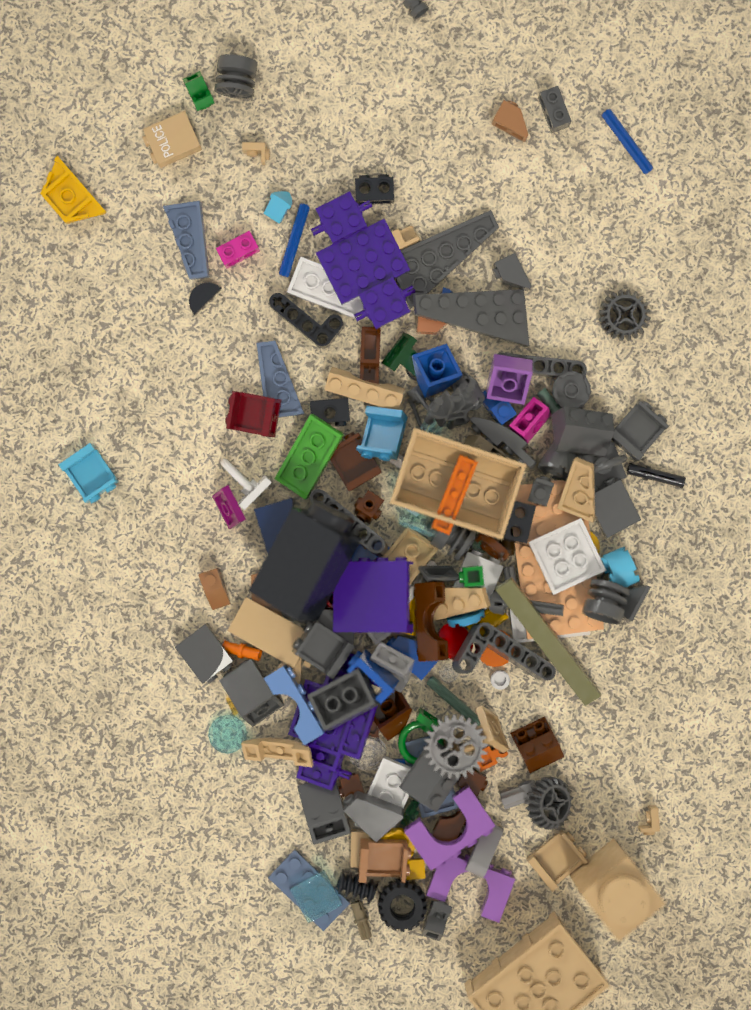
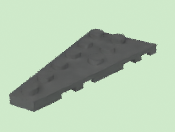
(440, 254)
(483, 312)

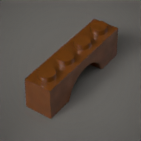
(427, 599)
(449, 827)

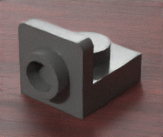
(541, 491)

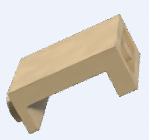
(557, 859)

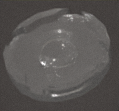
(371, 756)

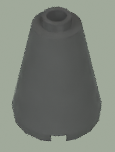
(556, 463)

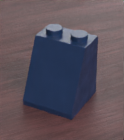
(272, 519)

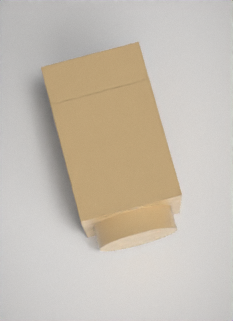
(616, 890)

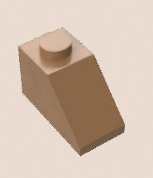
(510, 120)
(214, 588)

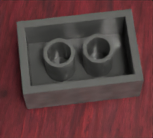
(343, 699)

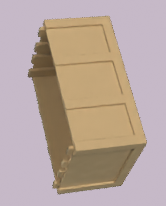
(539, 974)

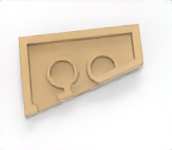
(579, 491)

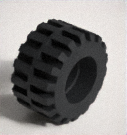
(404, 921)

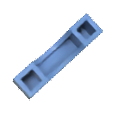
(284, 682)

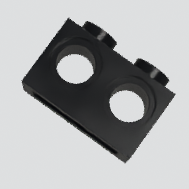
(375, 195)
(523, 524)

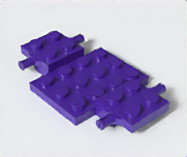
(362, 260)
(331, 746)

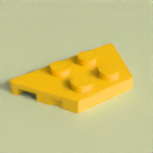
(69, 195)

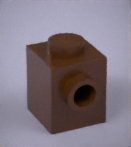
(351, 786)

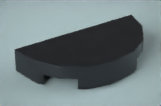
(202, 295)

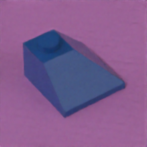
(436, 370)

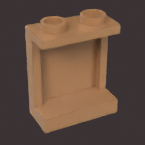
(383, 859)

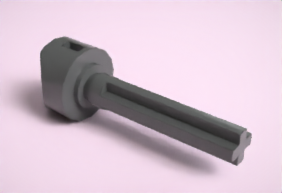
(498, 606)

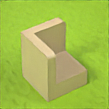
(405, 237)

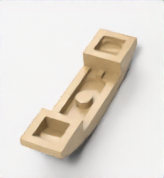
(277, 748)

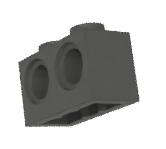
(554, 109)

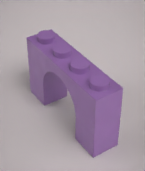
(435, 851)
(499, 885)

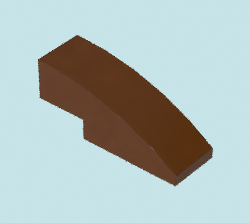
(370, 354)

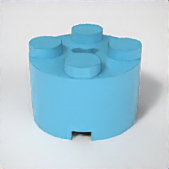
(620, 567)

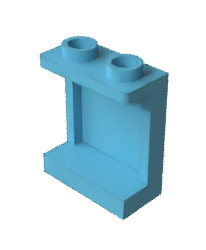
(89, 473)

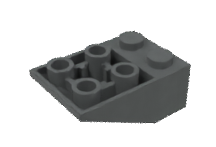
(323, 812)

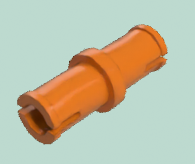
(243, 650)

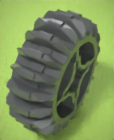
(636, 303)
(549, 803)

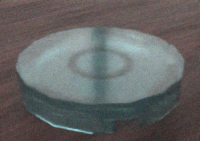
(227, 734)

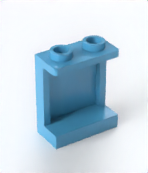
(383, 433)

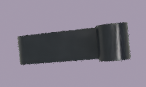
(304, 318)

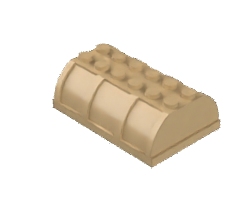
(427, 472)

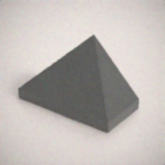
(438, 573)

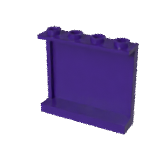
(373, 596)

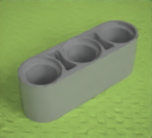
(484, 852)

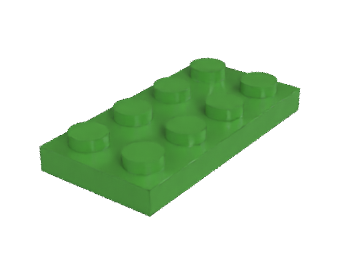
(309, 456)

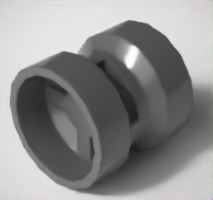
(417, 7)

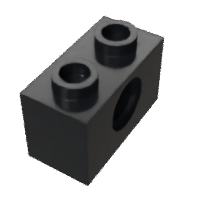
(340, 406)

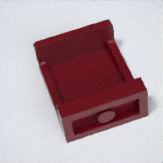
(253, 414)

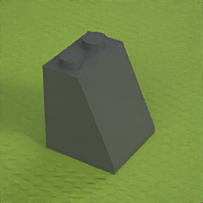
(250, 693)

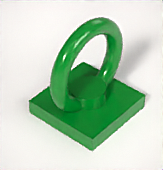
(424, 721)

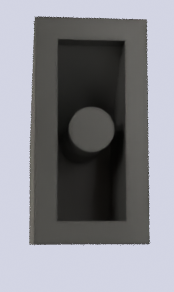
(511, 272)

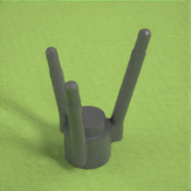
(416, 396)

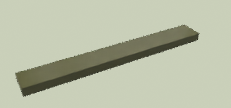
(548, 641)

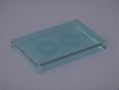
(417, 526)

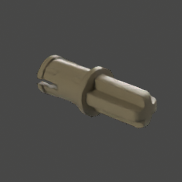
(361, 919)

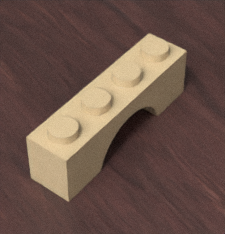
(348, 385)

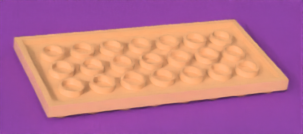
(531, 577)

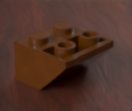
(537, 745)

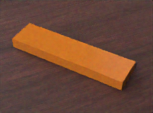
(455, 493)

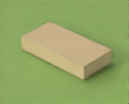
(356, 834)

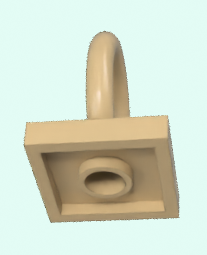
(491, 729)

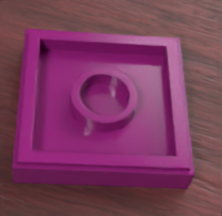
(228, 507)

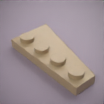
(462, 600)

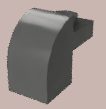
(436, 920)

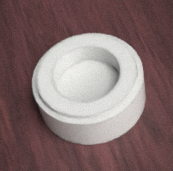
(499, 679)

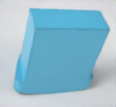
(278, 205)

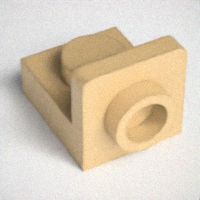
(252, 149)
(652, 818)

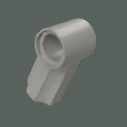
(517, 795)

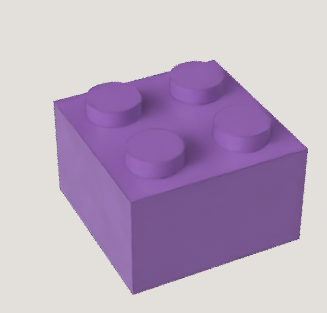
(509, 379)

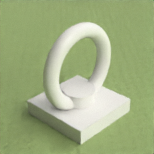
(251, 488)

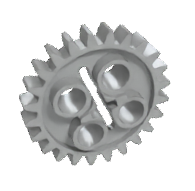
(465, 762)

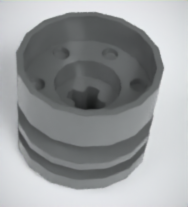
(236, 76)
(459, 539)
(605, 605)

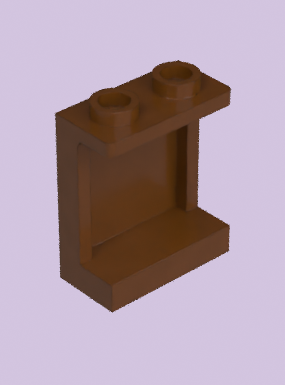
(350, 465)

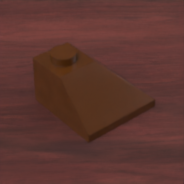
(392, 715)

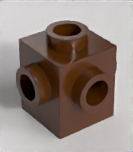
(368, 507)

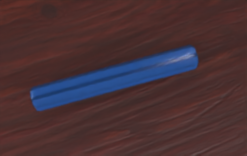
(627, 141)
(294, 240)

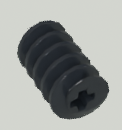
(352, 885)

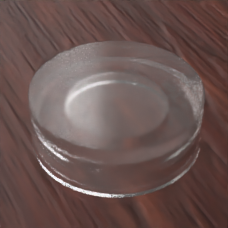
(447, 673)

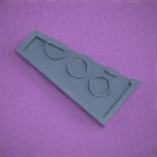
(189, 233)
(276, 380)

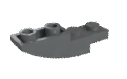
(500, 435)

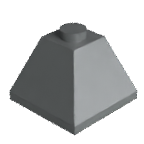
(635, 600)

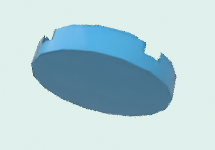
(466, 618)

